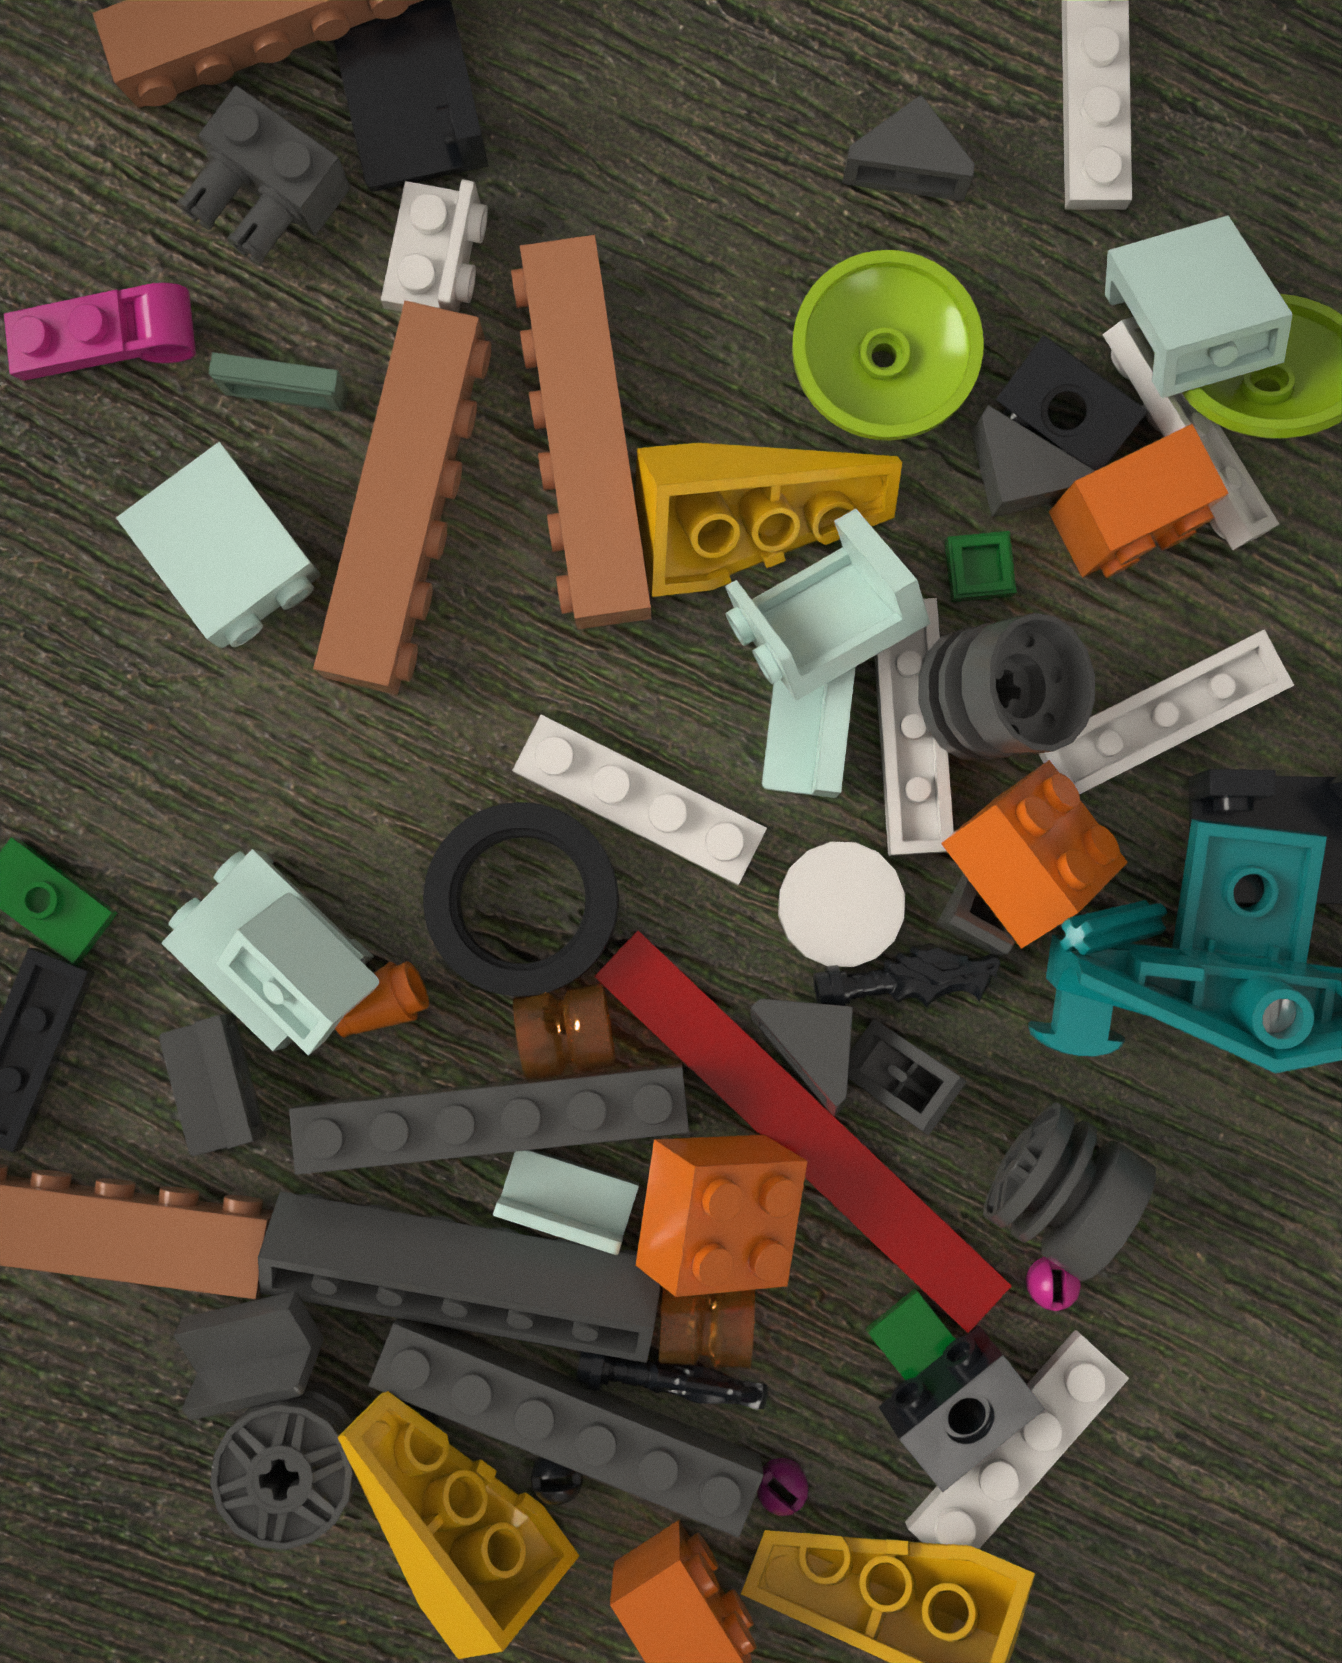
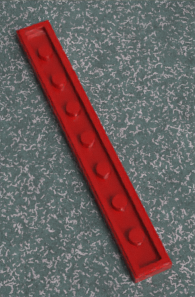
(792, 1117)

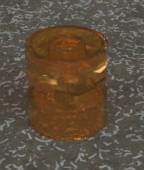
(587, 1037)
(708, 1326)

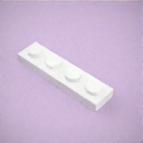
(1096, 104)
(1243, 512)
(1172, 712)
(912, 761)
(639, 800)
(1073, 1391)

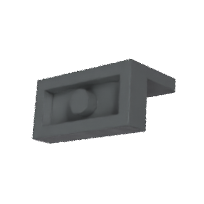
(212, 1085)
(248, 1354)

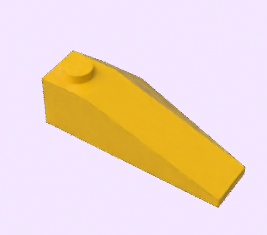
(735, 506)
(461, 1536)
(894, 1595)

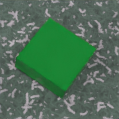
(980, 566)
(910, 1335)

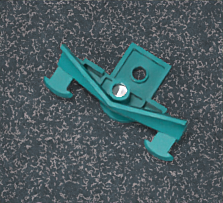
(1231, 969)

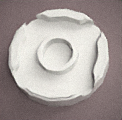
(841, 904)

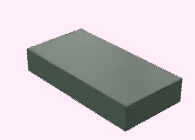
(279, 382)

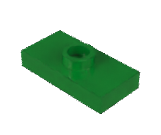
(50, 902)

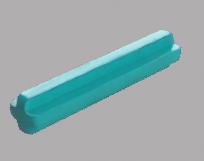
(1112, 927)

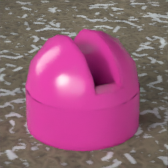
(1040, 1285)

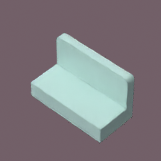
(808, 738)
(296, 971)
(567, 1200)

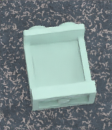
(1200, 304)
(219, 548)
(830, 611)
(206, 927)

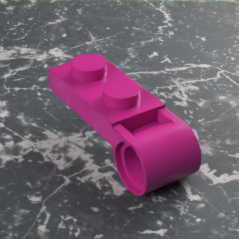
(100, 330)

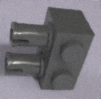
(274, 161)

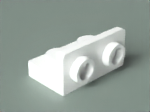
(434, 247)

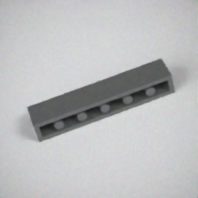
(488, 1118)
(458, 1276)
(570, 1423)

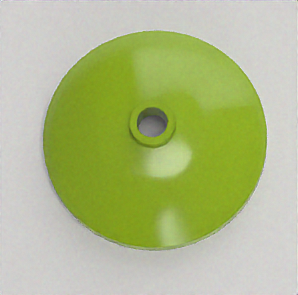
(893, 306)
(1290, 396)

